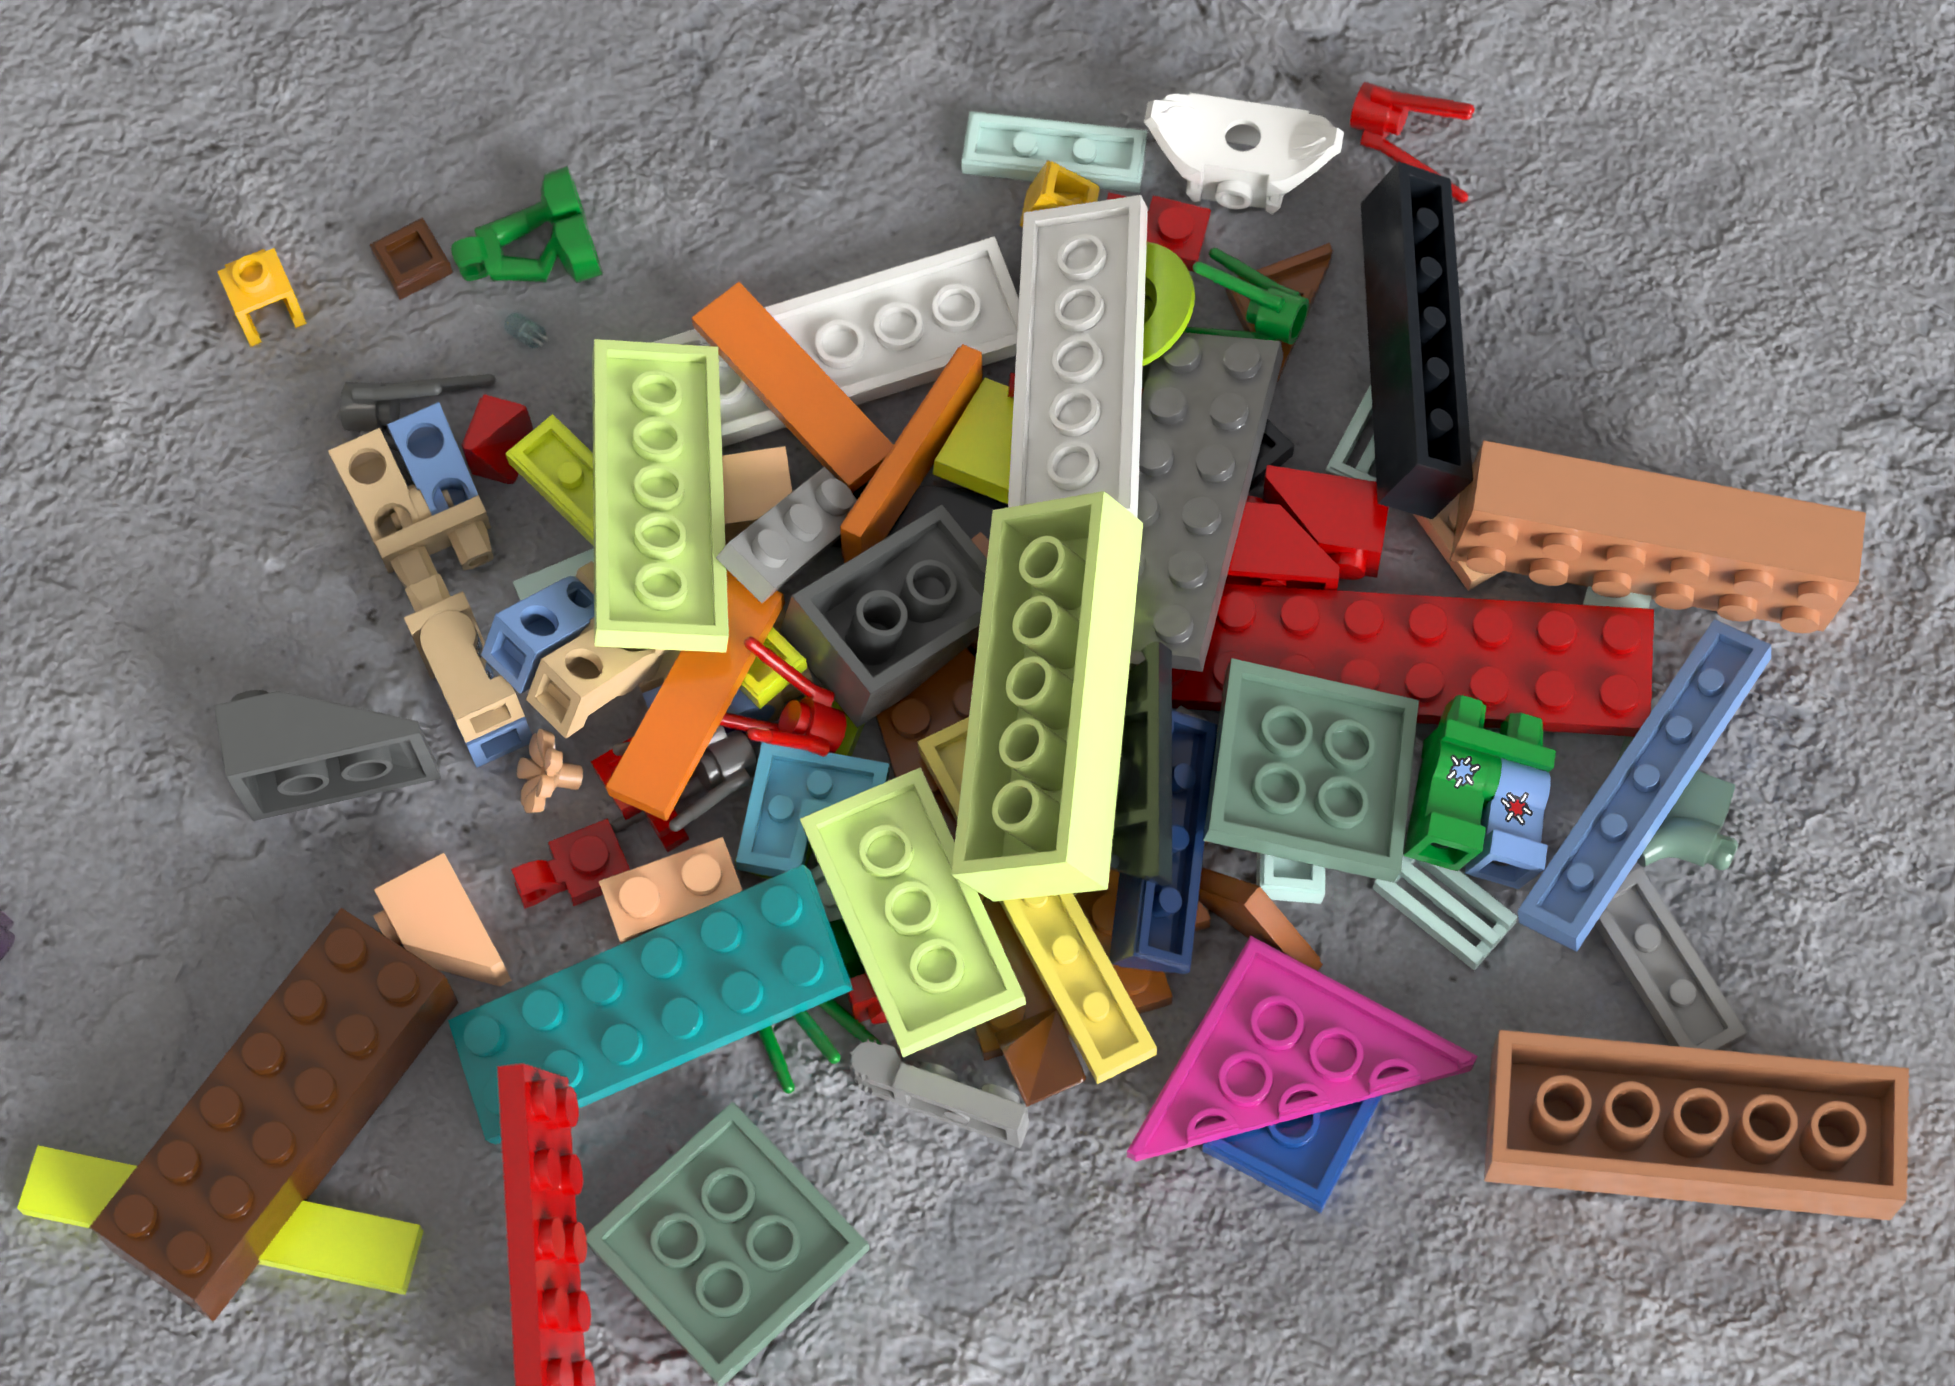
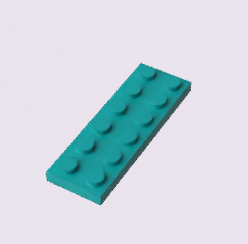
(660, 996)

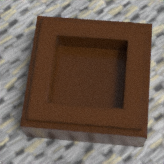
(411, 258)

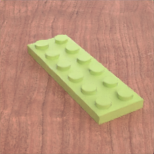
(658, 497)

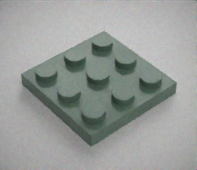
(1311, 770)
(726, 1244)

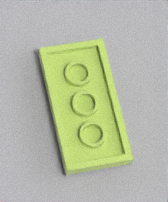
(908, 917)

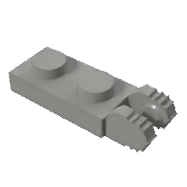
(937, 1093)

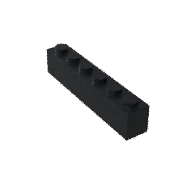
(1415, 342)

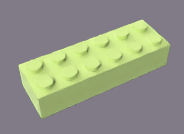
(1048, 699)

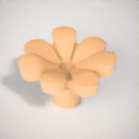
(545, 772)

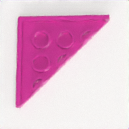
(1283, 1049)

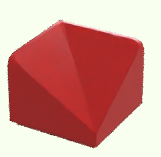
(491, 433)

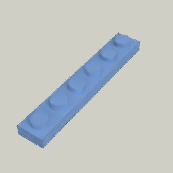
(1644, 785)

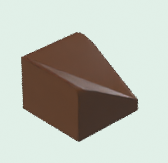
(1040, 1056)

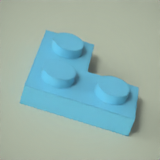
(789, 787)

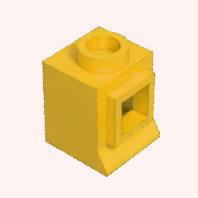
(254, 283)

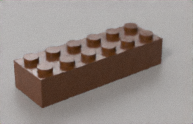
(276, 1114)

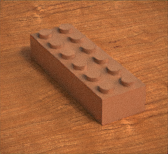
(1658, 537)
(1697, 1125)

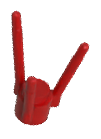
(1385, 111)
(803, 723)

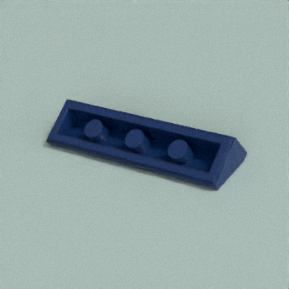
(1156, 921)

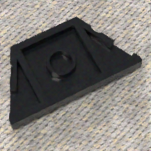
(1145, 773)

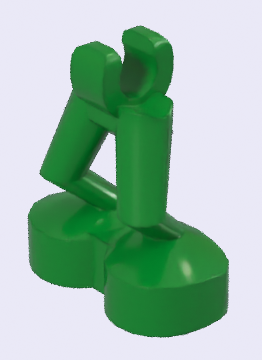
(569, 240)

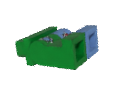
(1482, 795)

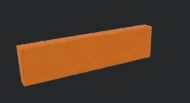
(793, 386)
(912, 454)
(691, 708)

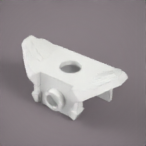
(1195, 138)

